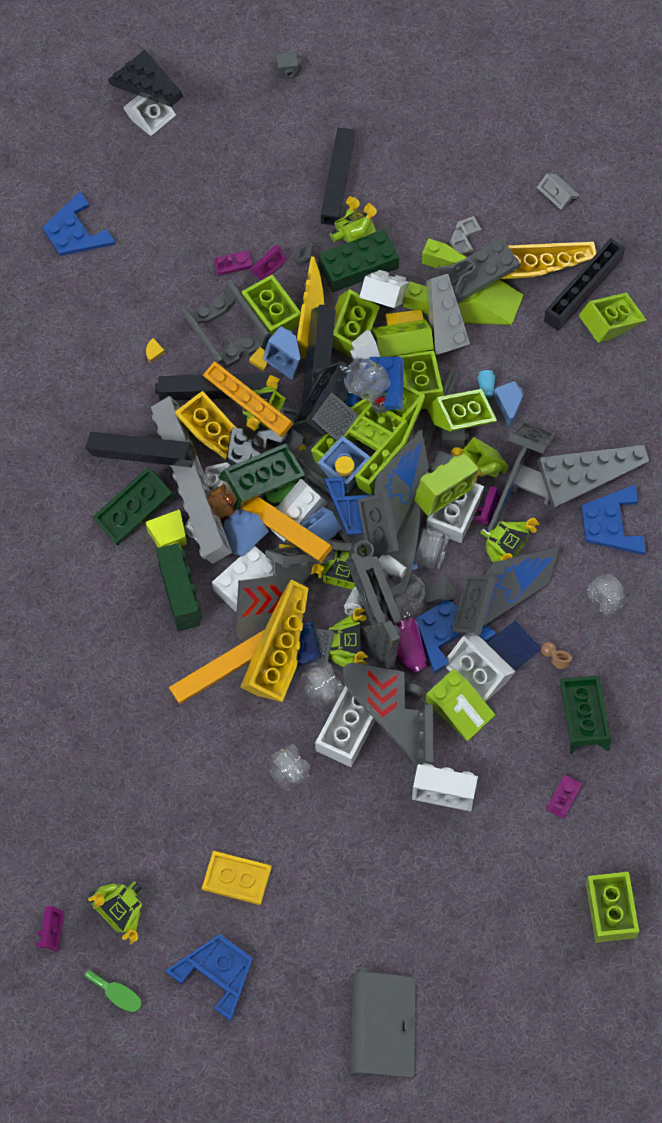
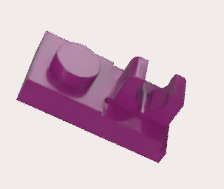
(233, 263)
(269, 263)
(491, 503)
(564, 796)
(51, 929)

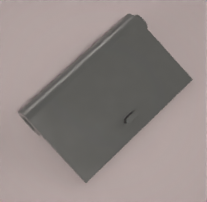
(377, 1021)

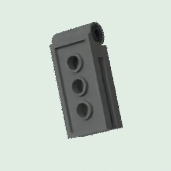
(362, 563)

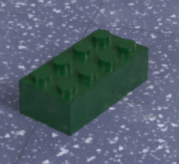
(356, 259)
(179, 586)

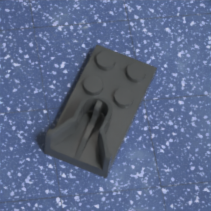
(480, 269)

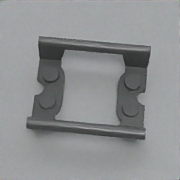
(219, 307)

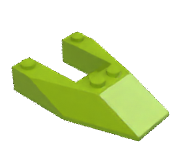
(492, 305)
(380, 431)

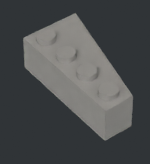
(445, 316)

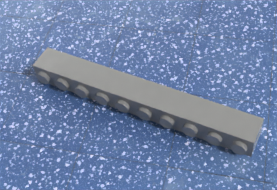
(192, 486)

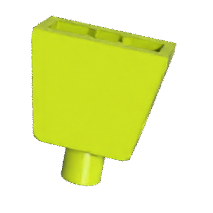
(167, 529)

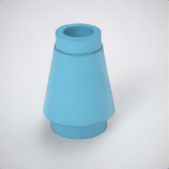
(486, 382)

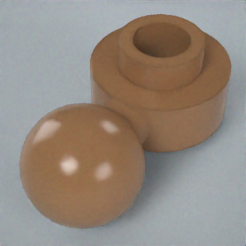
(560, 659)

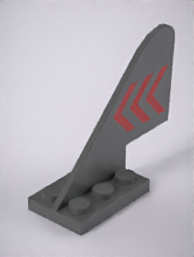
(260, 596)
(383, 696)

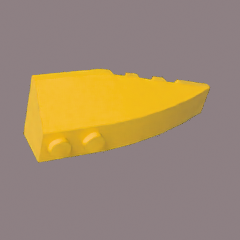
(546, 258)
(312, 298)
(206, 423)
(277, 650)

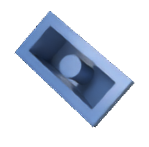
(509, 400)
(322, 524)

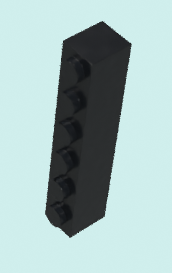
(584, 284)

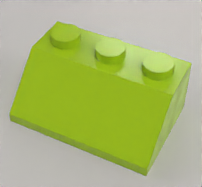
(403, 338)
(461, 410)

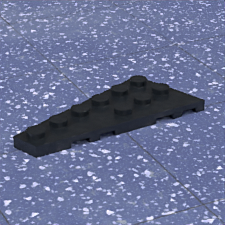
(146, 79)

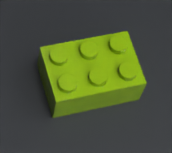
(272, 305)
(352, 319)
(423, 375)
(446, 484)
(612, 907)

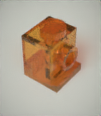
(221, 502)

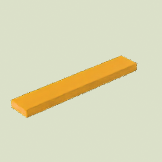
(248, 399)
(289, 529)
(215, 670)

